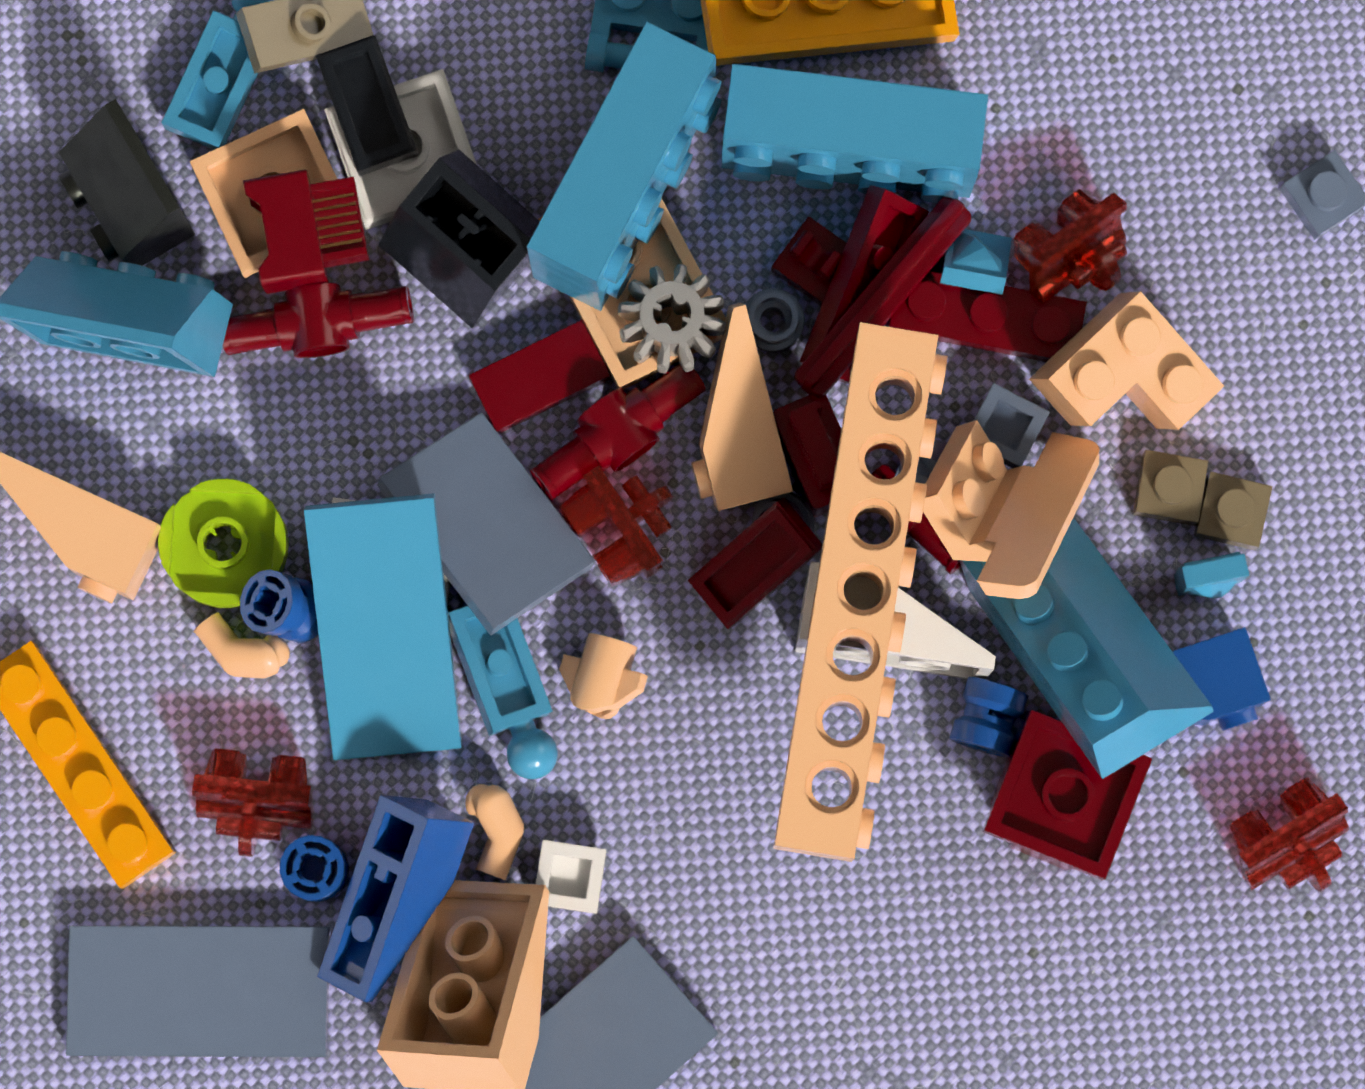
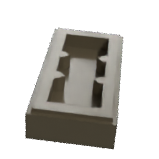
(297, 30)

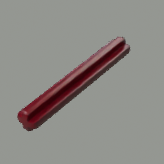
(883, 295)

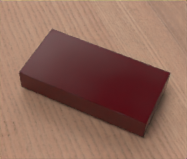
(539, 377)
(756, 563)

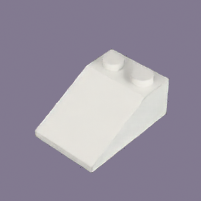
(927, 641)

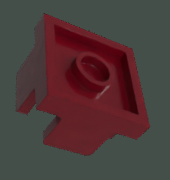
(1058, 804)

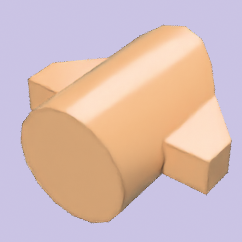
(602, 676)

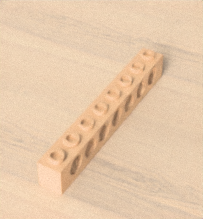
(879, 359)

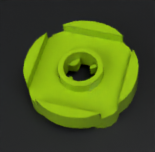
(196, 516)

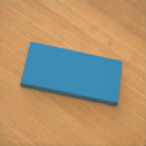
(383, 626)

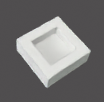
(571, 875)

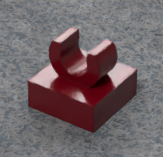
(810, 260)

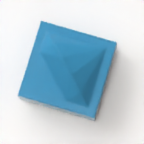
(977, 262)
(1211, 576)

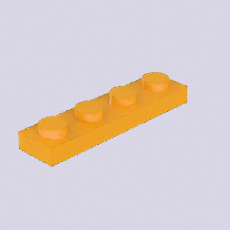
(79, 767)

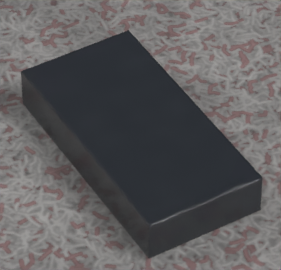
(367, 105)

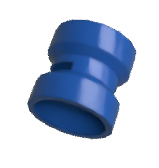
(280, 606)
(984, 731)
(321, 876)

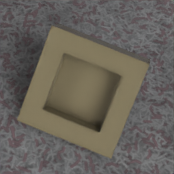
(1170, 487)
(1233, 511)

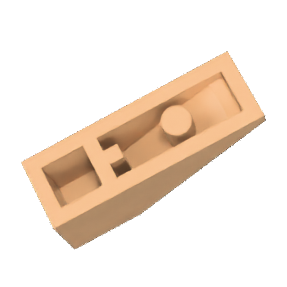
(739, 431)
(87, 533)

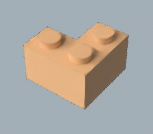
(1128, 353)

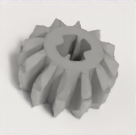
(683, 300)

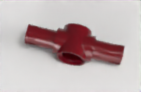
(318, 320)
(617, 430)

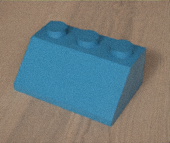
(119, 312)

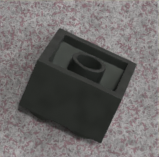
(123, 189)

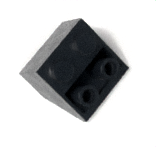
(461, 236)

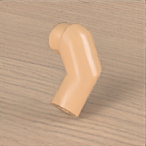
(242, 655)
(501, 824)

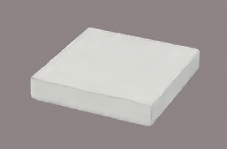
(435, 131)

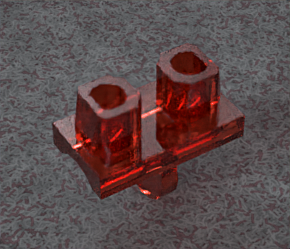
(1080, 251)
(600, 502)
(250, 806)
(1298, 848)

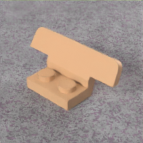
(1007, 515)

